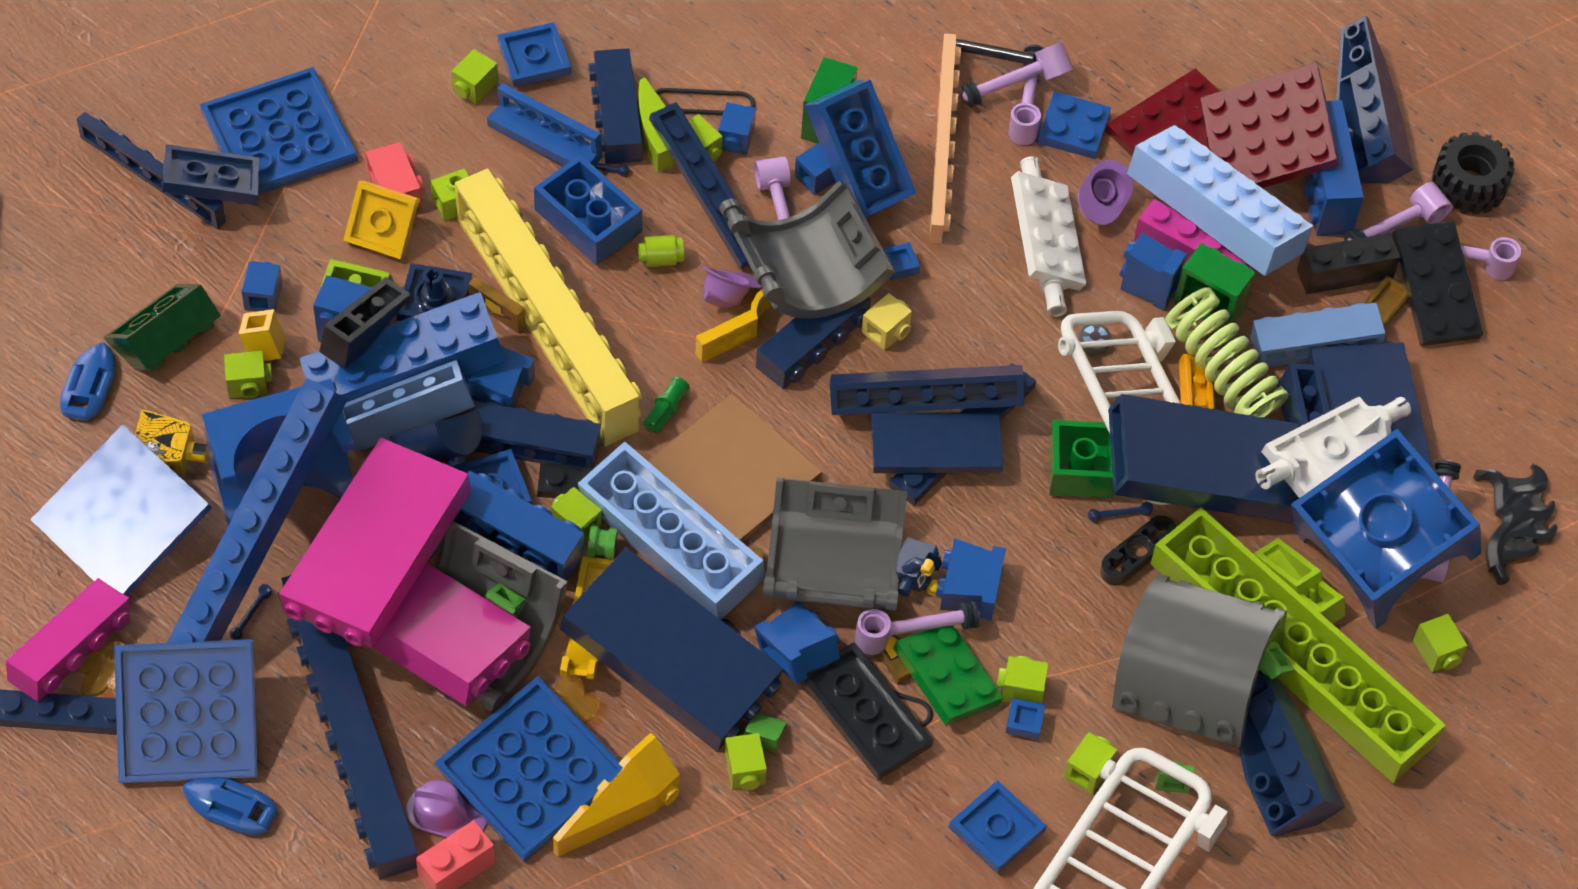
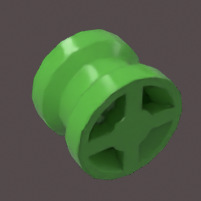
(602, 542)

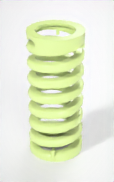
(1241, 404)

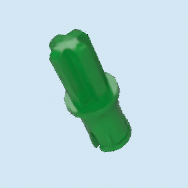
(666, 404)

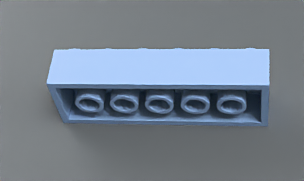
(1219, 200)
(673, 531)

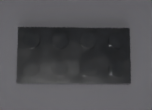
(1437, 283)
(867, 712)

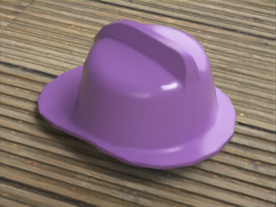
(1105, 192)
(727, 287)
(440, 809)

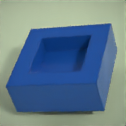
(902, 260)
(1025, 718)

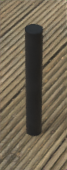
(996, 52)

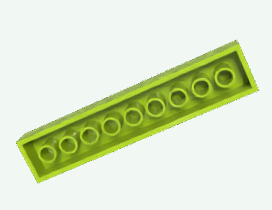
(1330, 669)

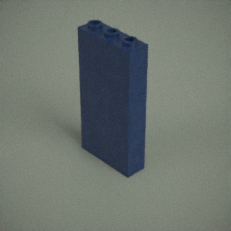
(1378, 377)
(1196, 457)
(672, 649)

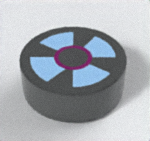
(1094, 333)

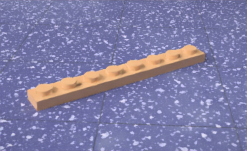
(944, 146)

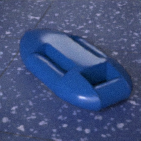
(88, 383)
(230, 804)

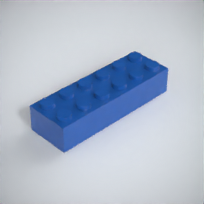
(414, 346)

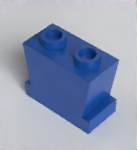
(1152, 270)
(502, 381)
(970, 577)
(798, 642)

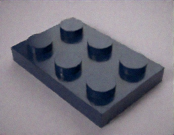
(210, 174)

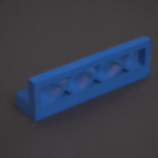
(543, 132)

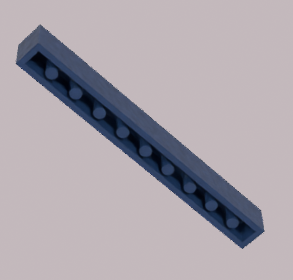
(358, 749)

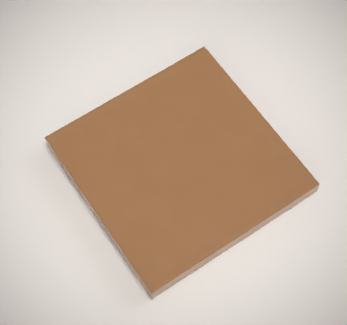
(732, 466)

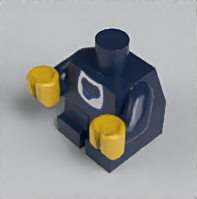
(916, 565)

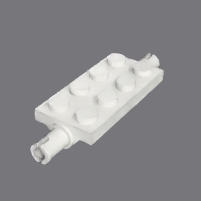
(1048, 234)
(1327, 443)

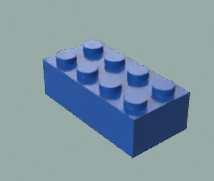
(861, 146)
(1335, 192)
(521, 527)

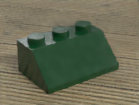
(164, 326)

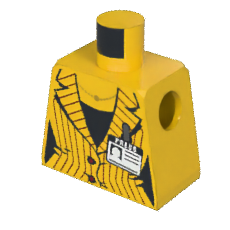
(171, 441)

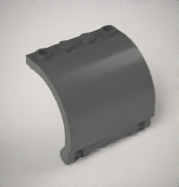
(815, 258)
(835, 544)
(480, 567)
(1194, 658)

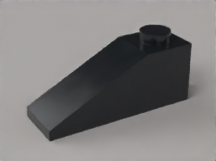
(361, 323)

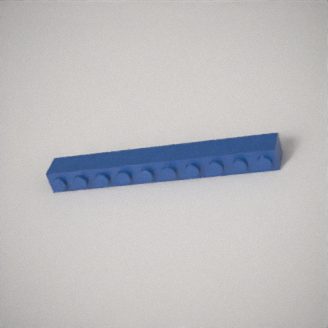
(260, 515)

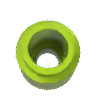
(661, 251)

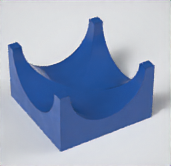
(243, 434)
(1386, 523)

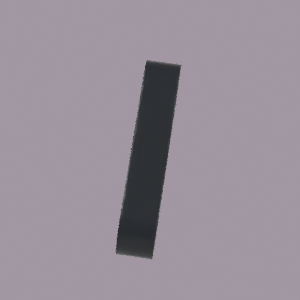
(1132, 562)

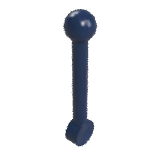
(622, 170)
(1145, 509)
(264, 593)

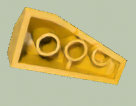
(637, 791)

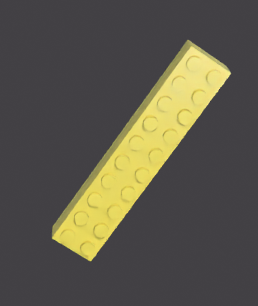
(551, 309)

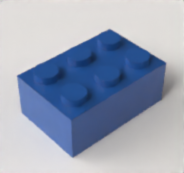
(588, 209)

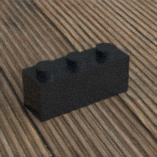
(1348, 263)

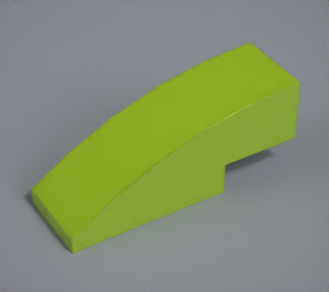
(648, 103)
(1303, 578)

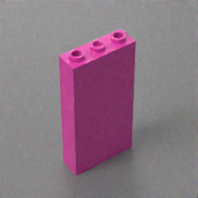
(375, 543)
(453, 636)

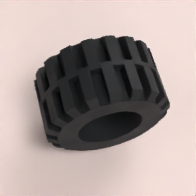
(1476, 155)

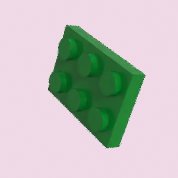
(948, 673)

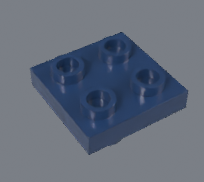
(432, 288)

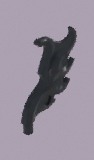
(1522, 517)

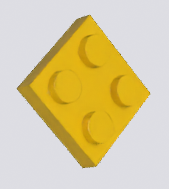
(381, 219)

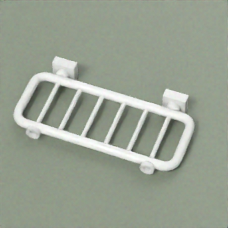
(1153, 344)
(1207, 825)

